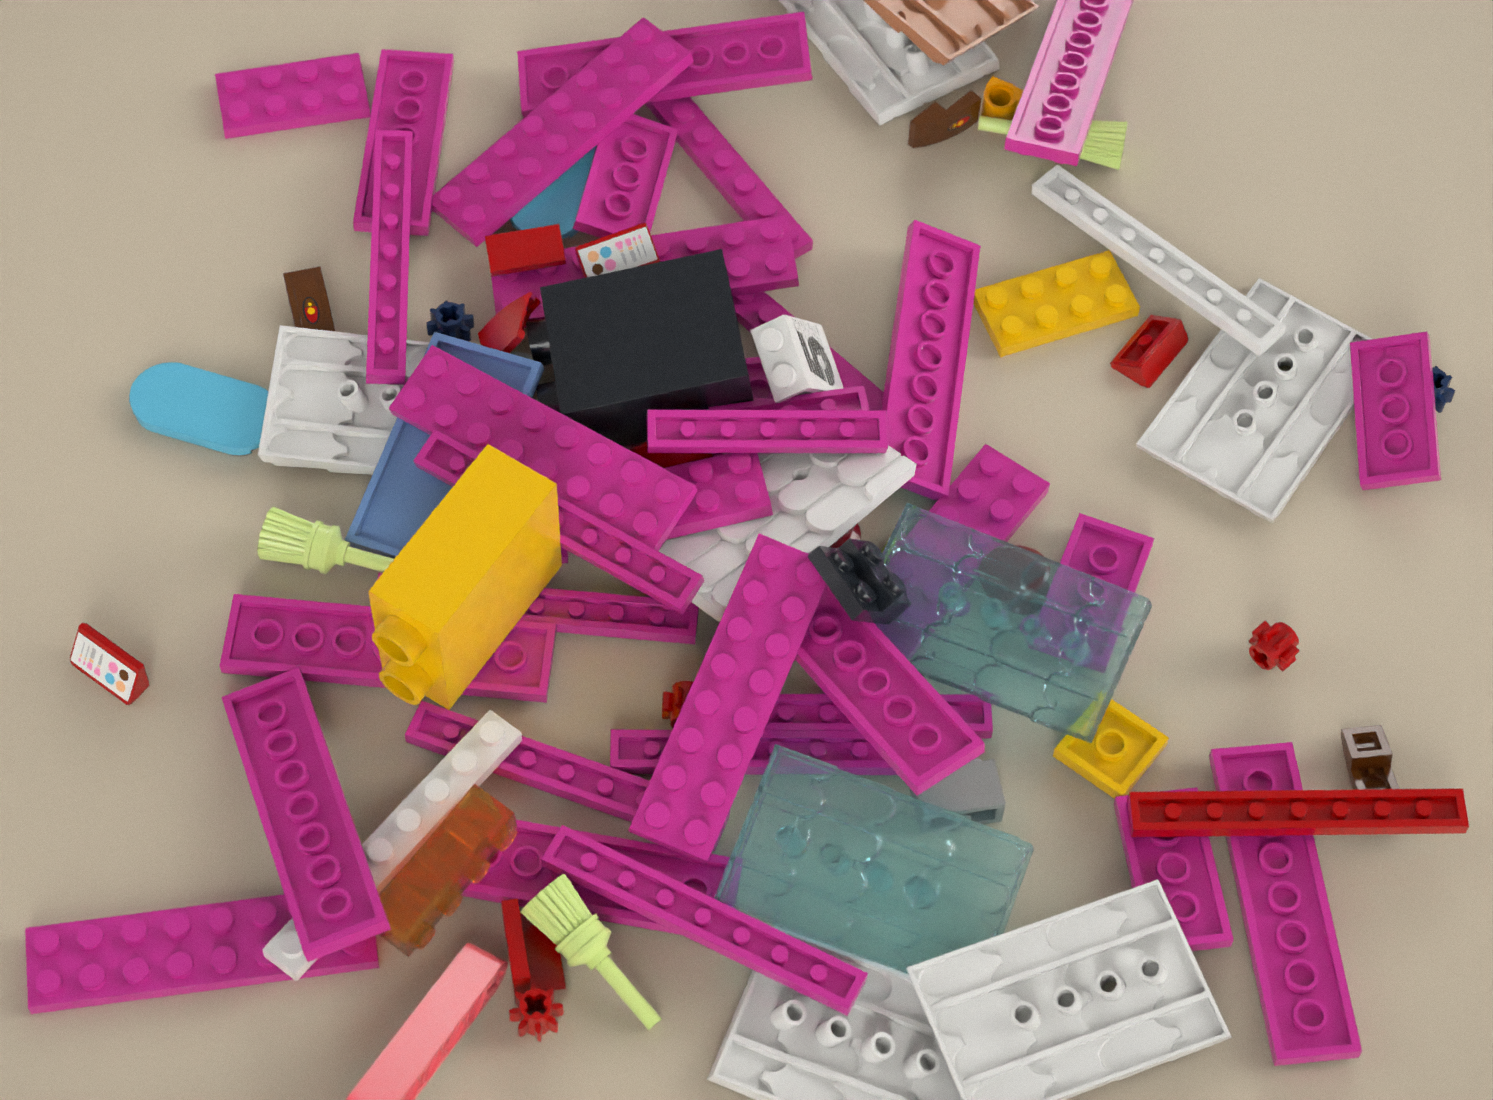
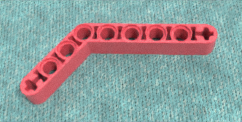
(433, 1027)

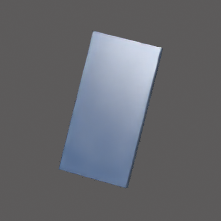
(404, 495)

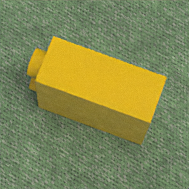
(465, 579)

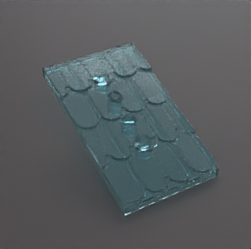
(1010, 623)
(905, 873)

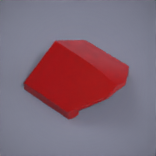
(508, 325)

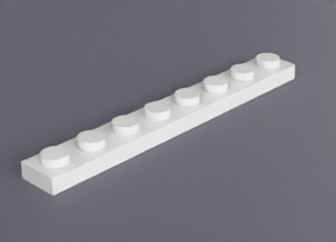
(1159, 260)
(416, 819)

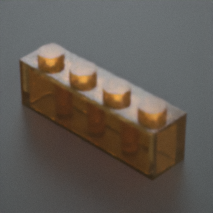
(445, 867)

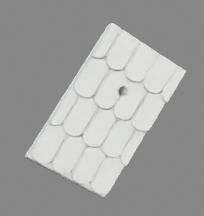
(881, 65)
(322, 407)
(1247, 422)
(812, 505)
(1032, 1009)
(804, 1050)

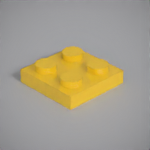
(1118, 753)

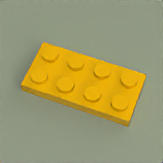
(1055, 303)

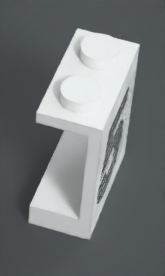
(795, 357)

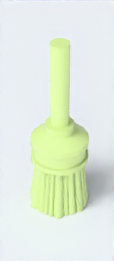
(1102, 146)
(311, 544)
(583, 940)

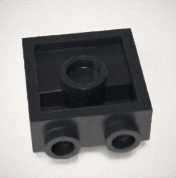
(861, 581)

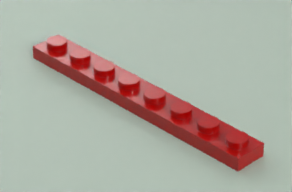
(1297, 812)

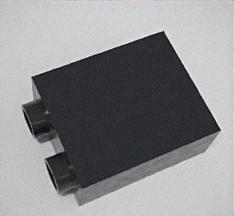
(641, 344)

